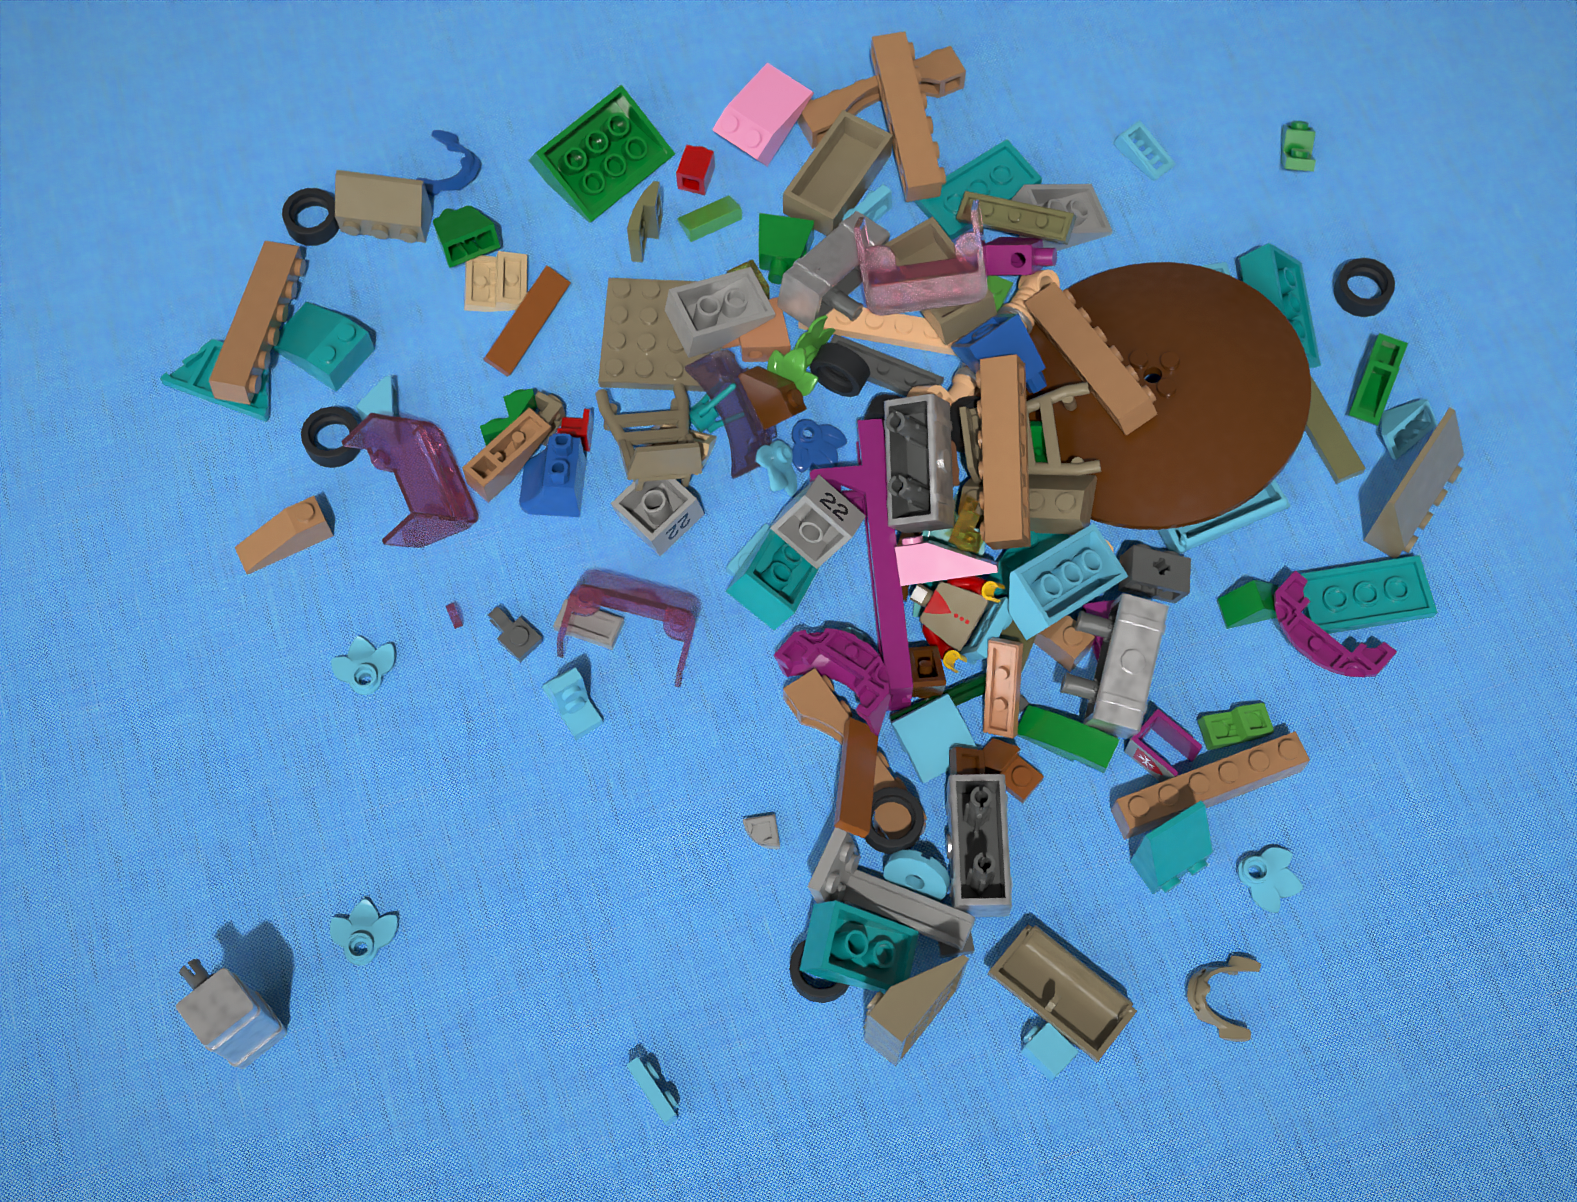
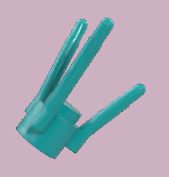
(703, 413)

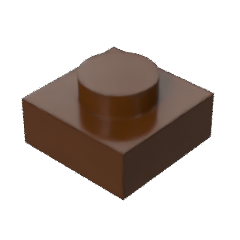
(966, 761)

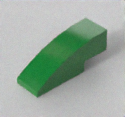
(1377, 379)
(1067, 738)

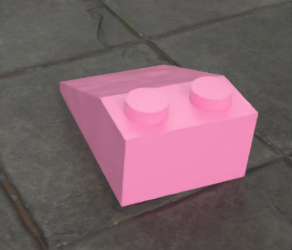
(763, 113)
(932, 561)

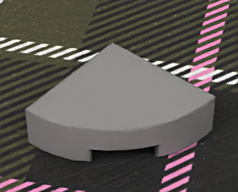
(763, 831)

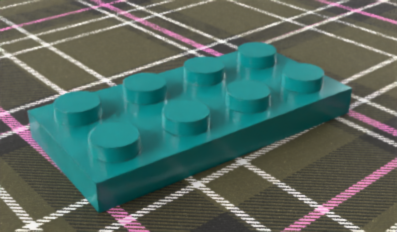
(994, 173)
(1369, 595)

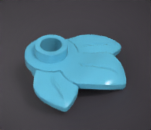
(778, 461)
(364, 662)
(1274, 878)
(363, 928)

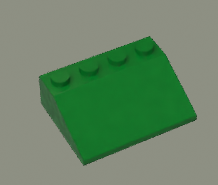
(602, 155)

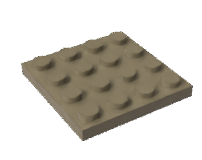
(639, 339)

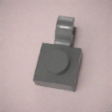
(516, 637)

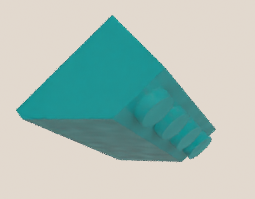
(1283, 283)

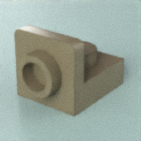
(550, 411)

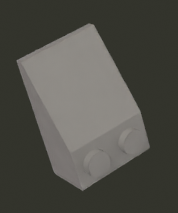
(1072, 198)
(717, 310)

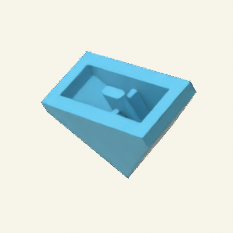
(379, 400)

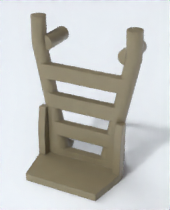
(972, 424)
(654, 462)

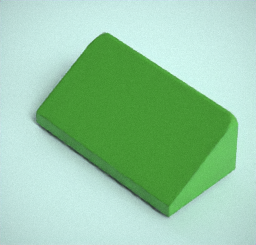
(710, 218)

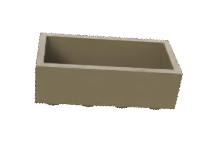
(838, 172)
(930, 243)

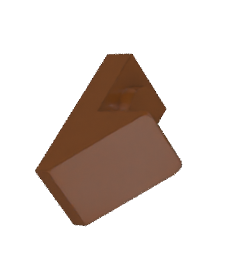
(1019, 775)

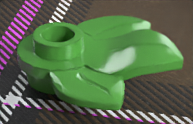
(814, 338)
(793, 368)

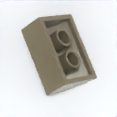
(382, 206)

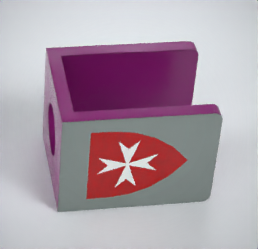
(1169, 732)

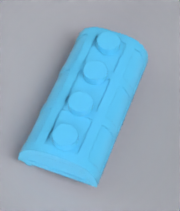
(1261, 506)

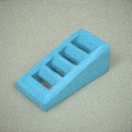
(1145, 138)

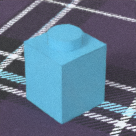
(1048, 1050)

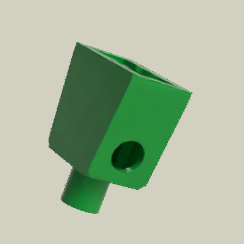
(464, 234)
(782, 243)

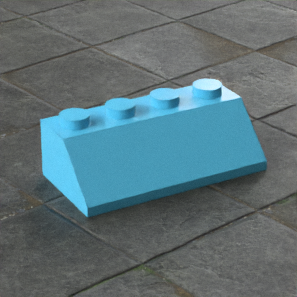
(1062, 580)

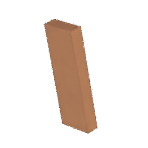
(1003, 687)

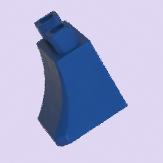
(1002, 337)
(555, 479)

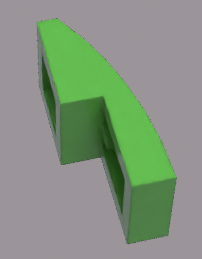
(1235, 727)

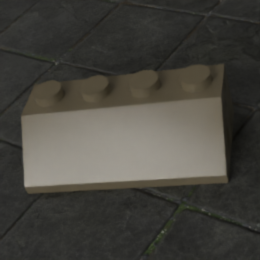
(1056, 502)

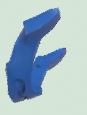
(470, 166)

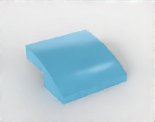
(930, 734)

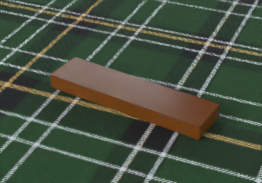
(526, 321)
(856, 779)

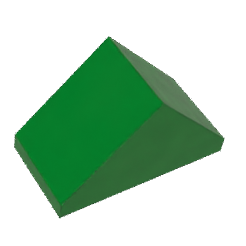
(1248, 604)

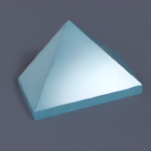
(1406, 426)

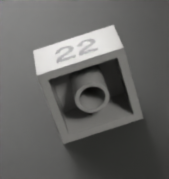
(658, 512)
(818, 522)

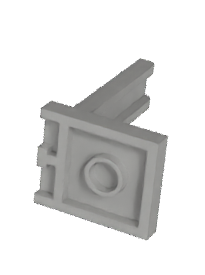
(840, 881)

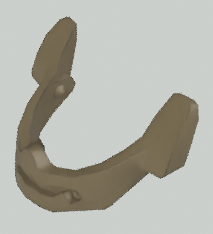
(1199, 988)

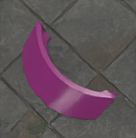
(1319, 645)
(845, 660)

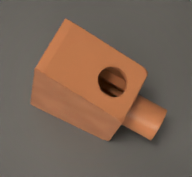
(762, 341)

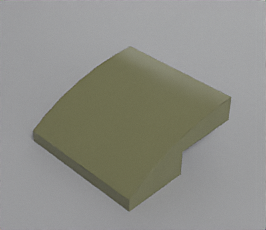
(645, 221)

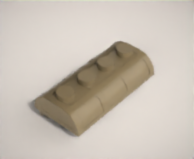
(1063, 991)

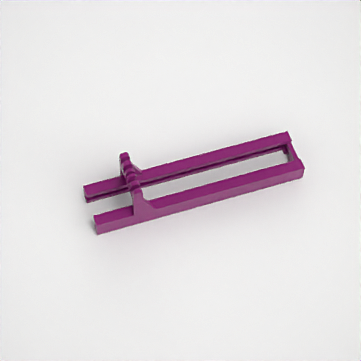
(870, 497)

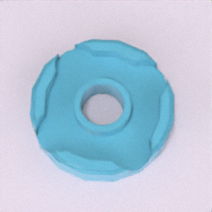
(933, 875)

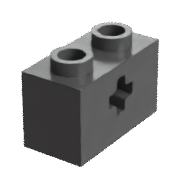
(1155, 574)

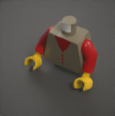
(953, 613)

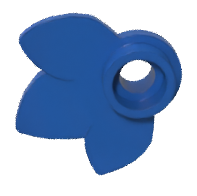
(816, 450)

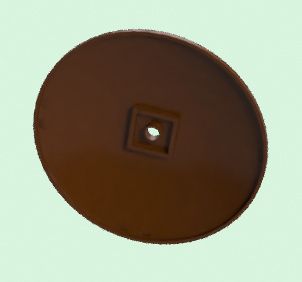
(1225, 403)

